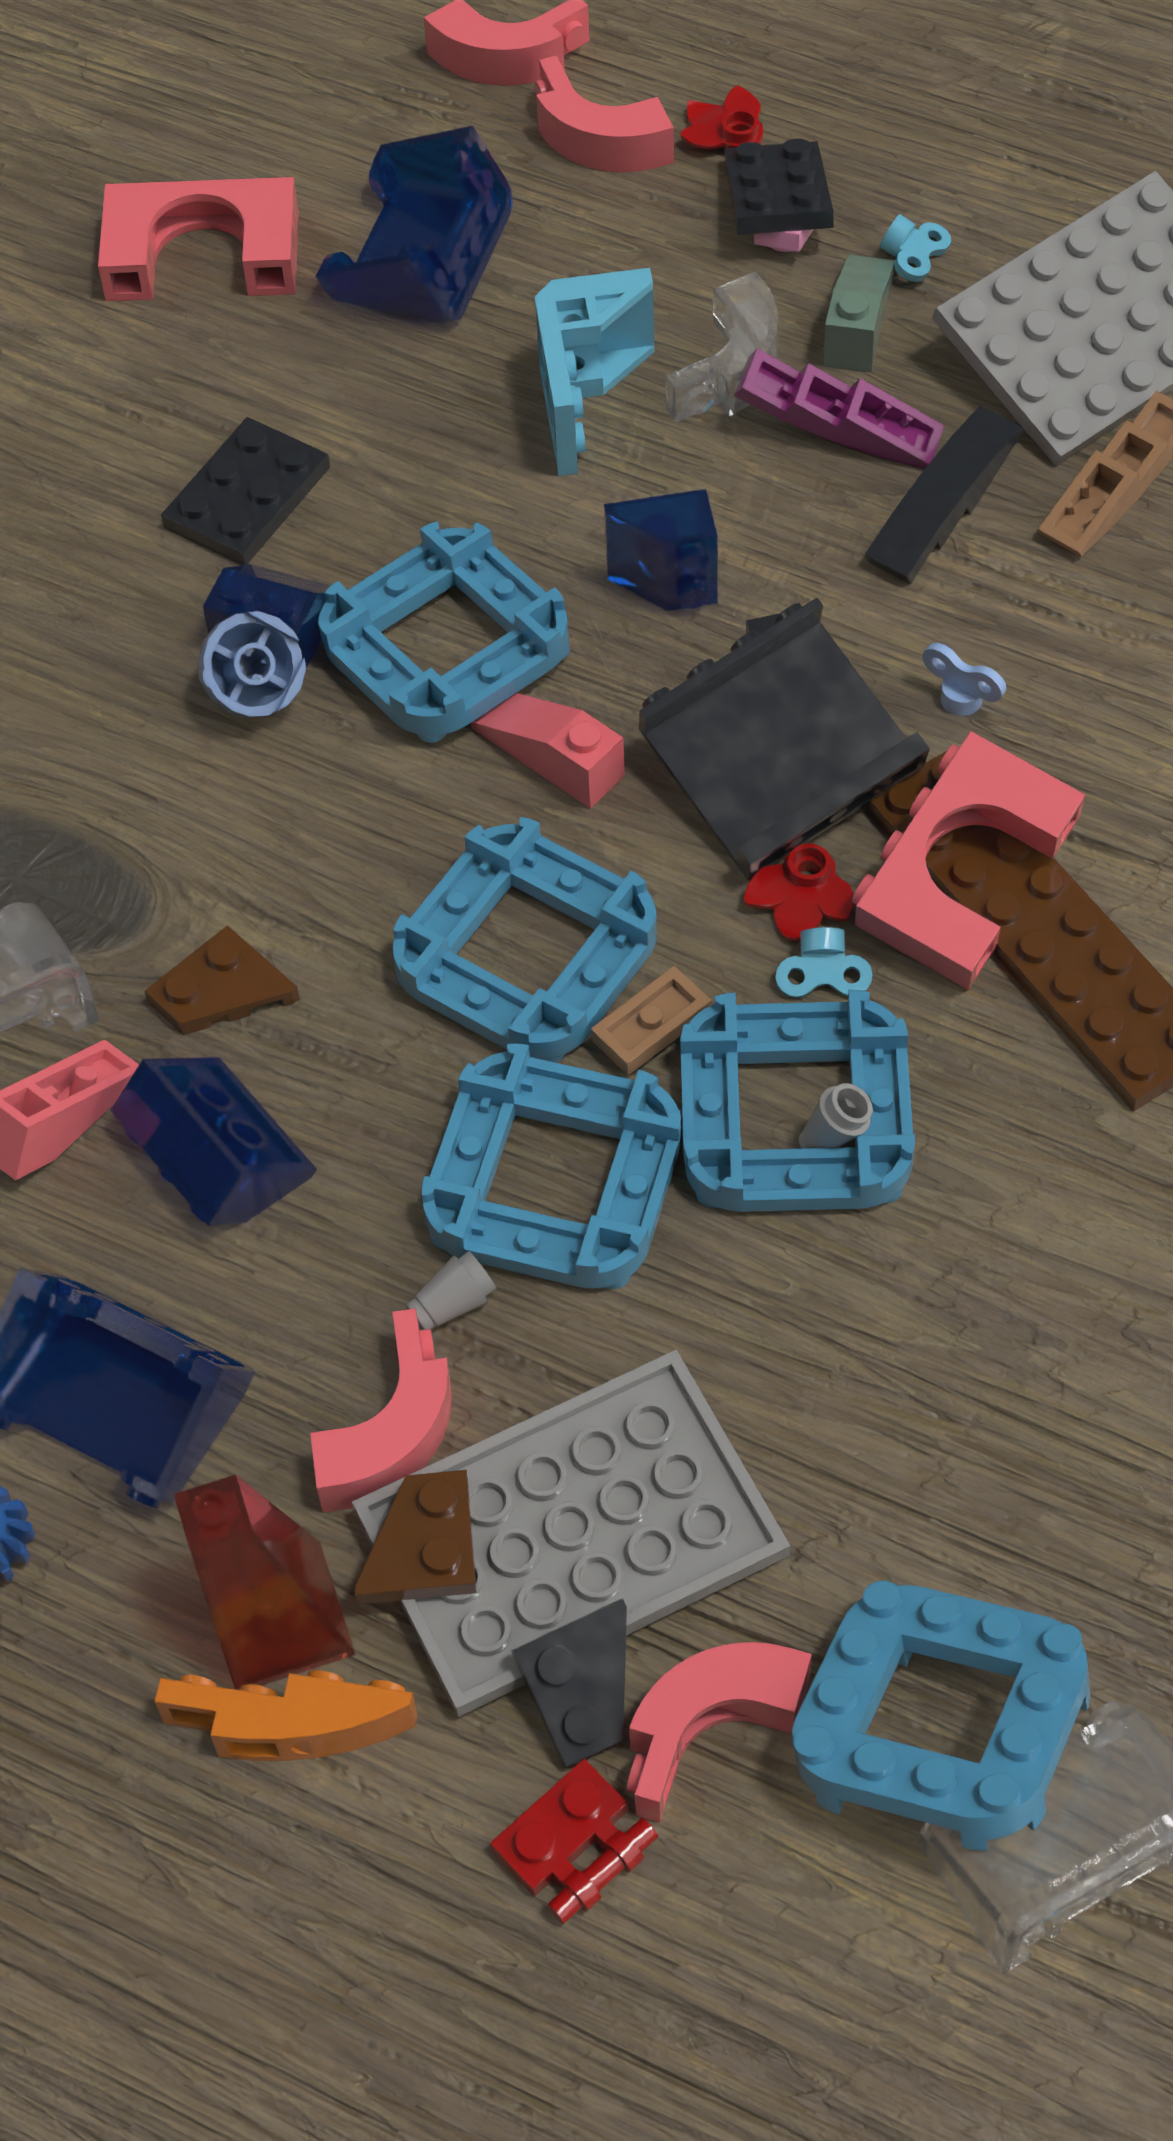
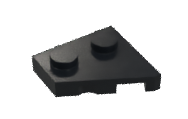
(579, 1681)

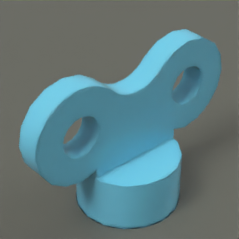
(914, 246)
(822, 964)

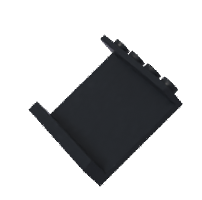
(778, 739)

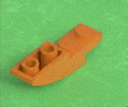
(311, 1721)

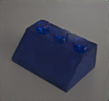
(210, 1138)

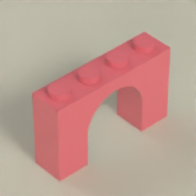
(148, 215)
(976, 788)

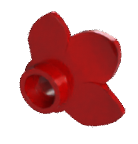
(724, 125)
(799, 898)

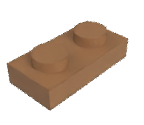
(649, 1020)

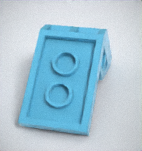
(591, 326)

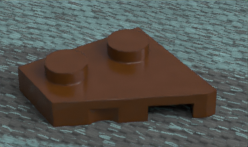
(218, 984)
(423, 1543)

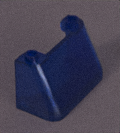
(434, 232)
(113, 1382)

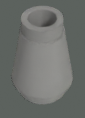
(837, 1118)
(452, 1291)

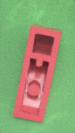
(557, 744)
(58, 1105)

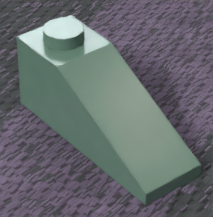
(857, 313)

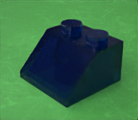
(664, 549)
(279, 594)

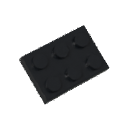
(778, 187)
(245, 491)

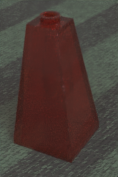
(262, 1583)

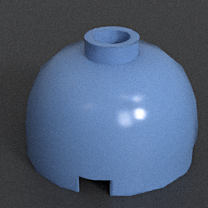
(251, 664)

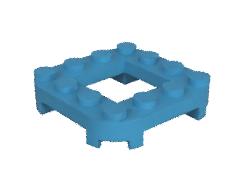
(425, 700)
(588, 986)
(794, 1033)
(568, 1096)
(927, 1786)

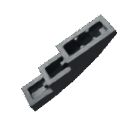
(943, 493)

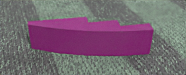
(845, 414)

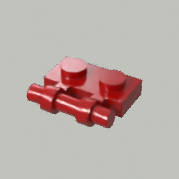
(563, 1826)

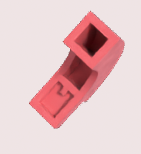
(502, 51)
(601, 135)
(397, 1439)
(710, 1688)

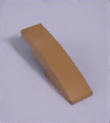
(1113, 479)

